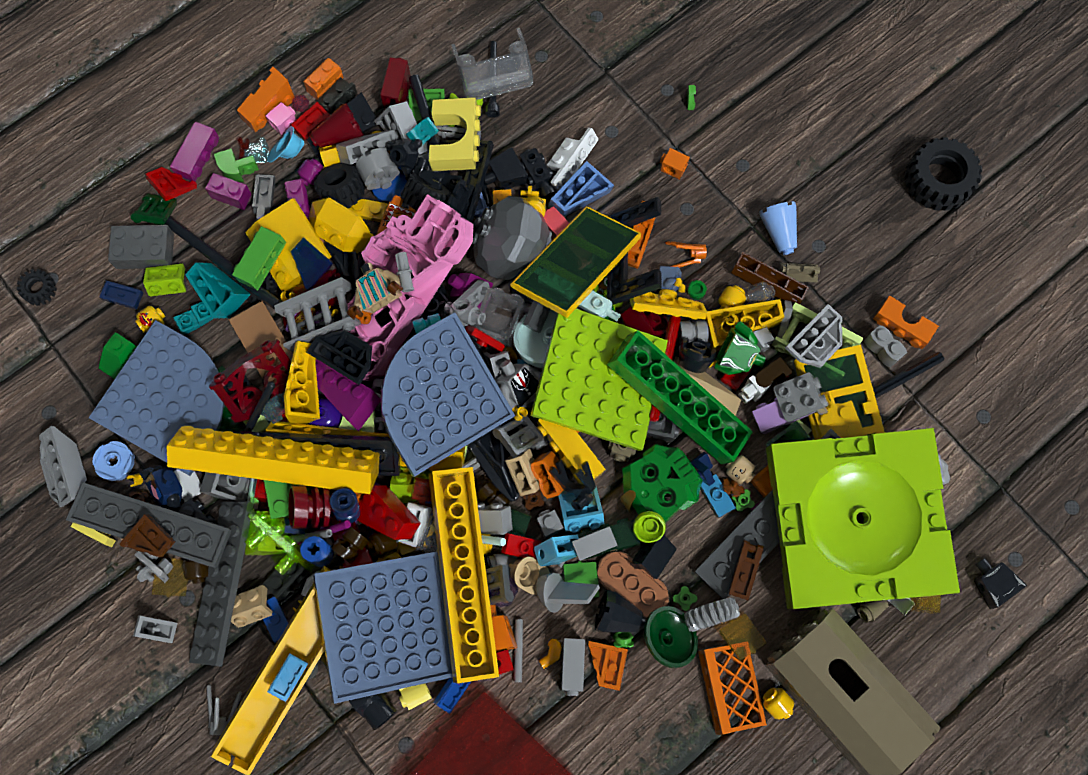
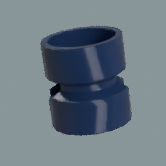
(345, 505)

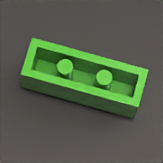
(259, 258)

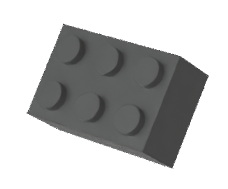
(141, 246)

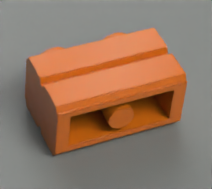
(322, 78)

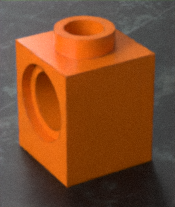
(674, 163)

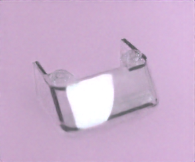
(495, 74)

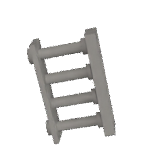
(313, 297)

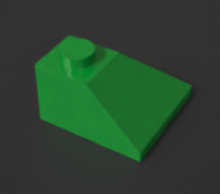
(115, 355)

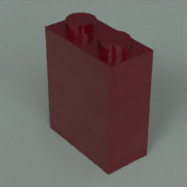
(396, 82)

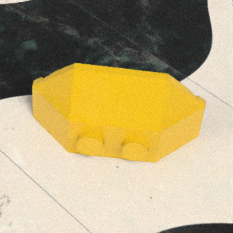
(339, 225)

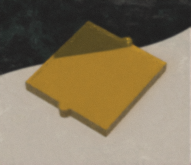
(175, 585)
(742, 637)

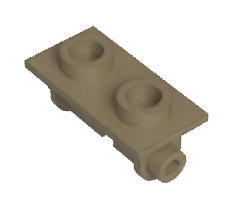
(801, 272)

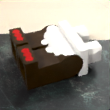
(757, 386)

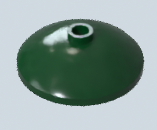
(678, 644)

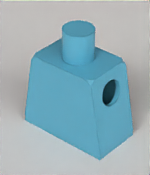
(548, 553)

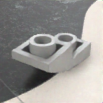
(594, 543)

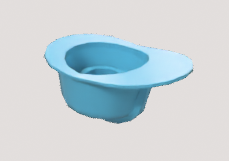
(287, 146)

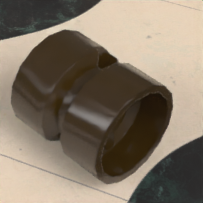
(489, 494)
(357, 543)

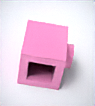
(281, 118)

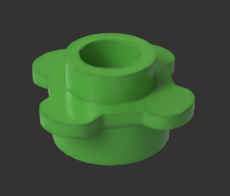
(740, 506)
(691, 598)
(623, 639)

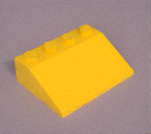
(292, 225)

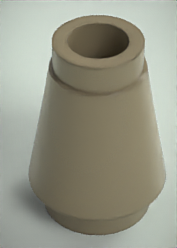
(871, 610)

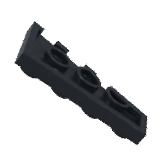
(362, 113)

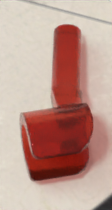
(243, 146)

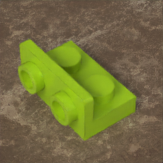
(164, 280)

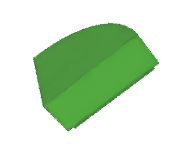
(690, 97)

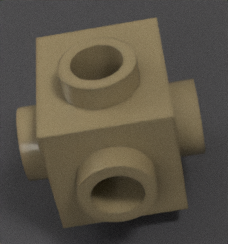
(620, 454)

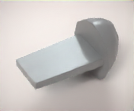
(555, 592)

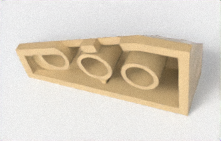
(716, 389)

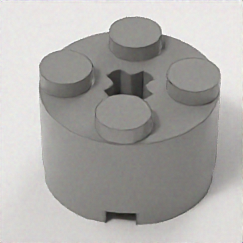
(377, 169)

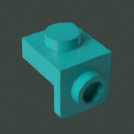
(423, 130)

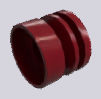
(308, 506)

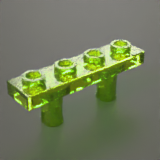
(264, 530)

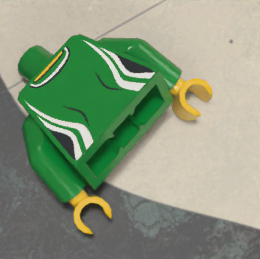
(738, 350)

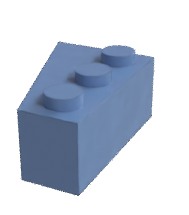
(581, 190)

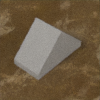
(155, 629)

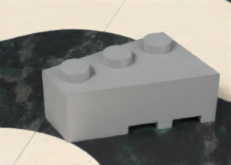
(401, 120)

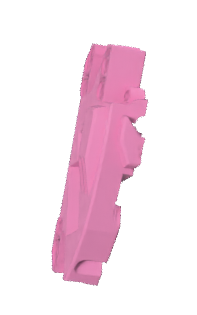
(433, 243)

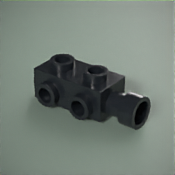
(533, 163)

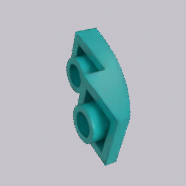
(193, 319)

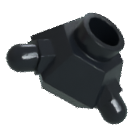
(404, 154)

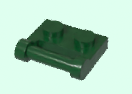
(158, 212)

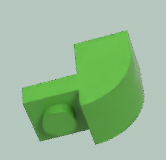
(234, 168)

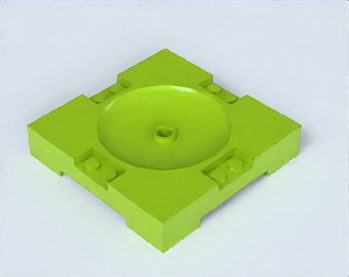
(904, 533)

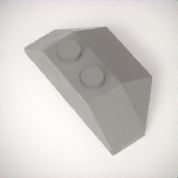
(818, 338)
(61, 466)

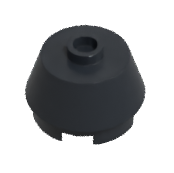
(696, 355)

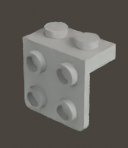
(800, 397)

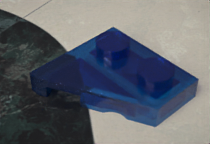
(310, 263)

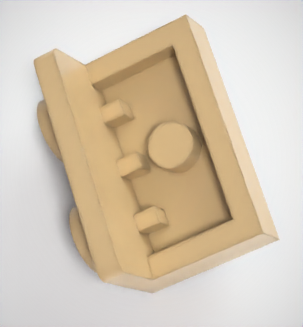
(250, 607)

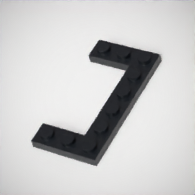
(475, 177)
(618, 285)

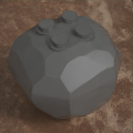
(509, 237)

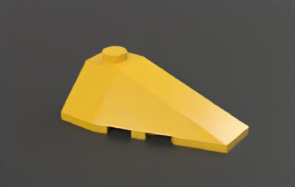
(301, 389)

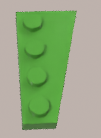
(277, 497)

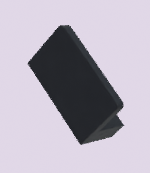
(654, 556)

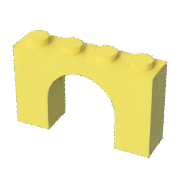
(464, 153)

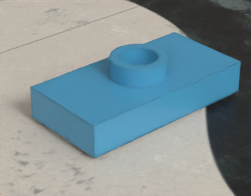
(717, 497)
(287, 677)

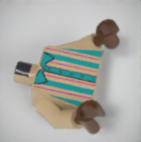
(374, 290)

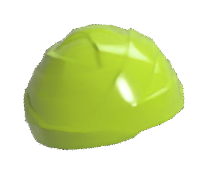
(649, 526)

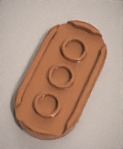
(632, 584)

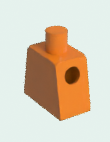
(502, 631)

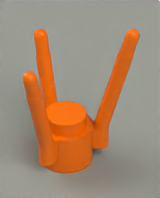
(697, 251)

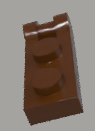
(745, 570)

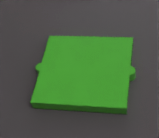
(581, 573)

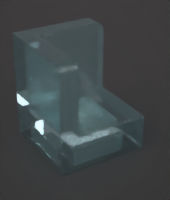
(258, 150)

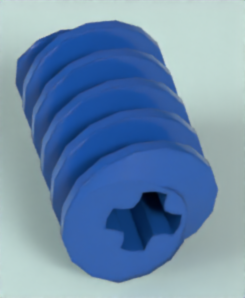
(317, 551)

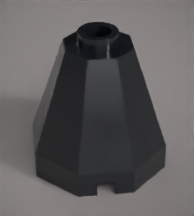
(617, 614)

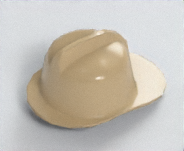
(526, 573)

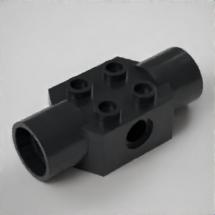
(373, 708)

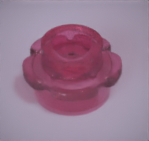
(300, 103)

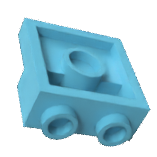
(575, 520)

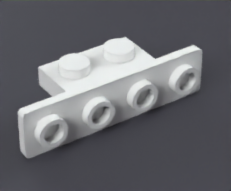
(570, 157)

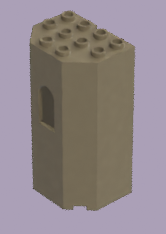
(879, 729)

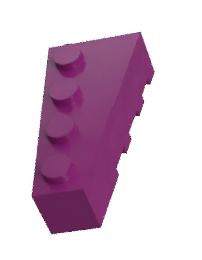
(350, 399)

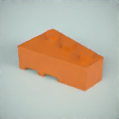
(266, 98)

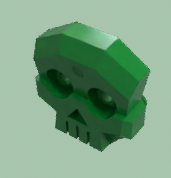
(652, 490)

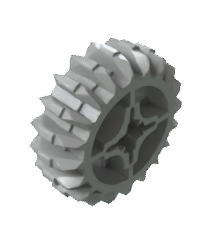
(711, 614)

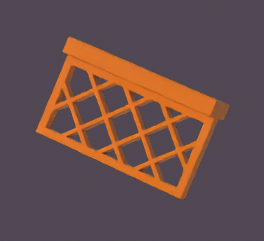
(717, 696)

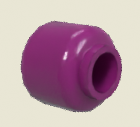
(309, 170)

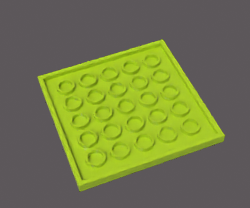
(581, 388)

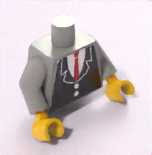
(518, 385)

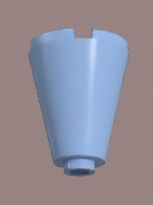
(782, 226)

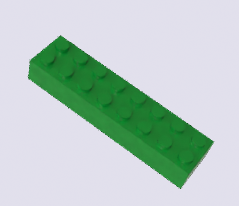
(680, 397)

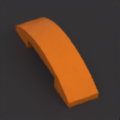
(637, 251)

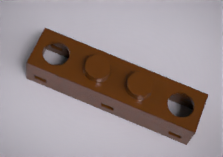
(757, 271)

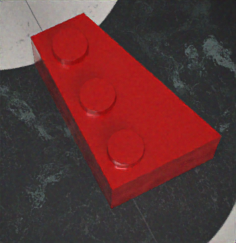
(387, 514)

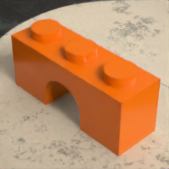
(891, 317)

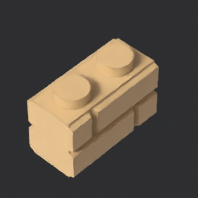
(522, 474)

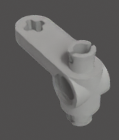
(467, 304)

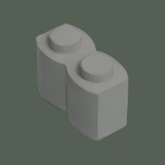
(882, 343)

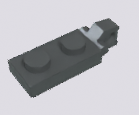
(263, 195)

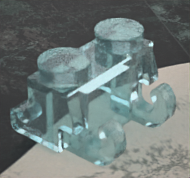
(274, 408)

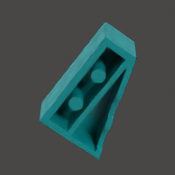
(216, 290)

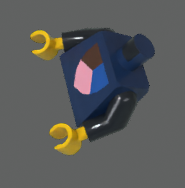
(162, 486)

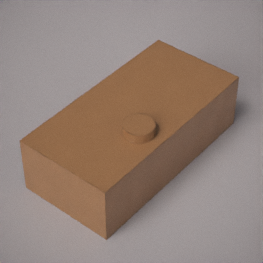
(256, 327)

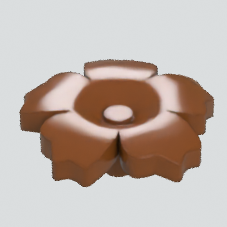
(733, 488)

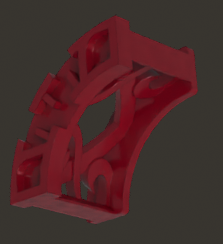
(248, 361)

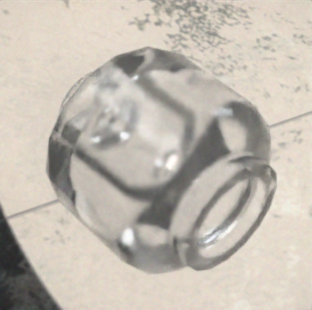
(760, 293)

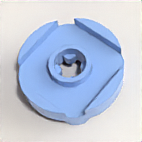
(121, 468)

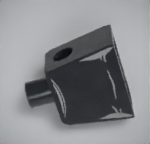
(997, 583)

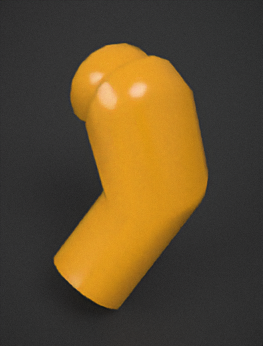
(553, 653)

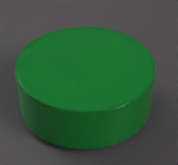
(696, 290)

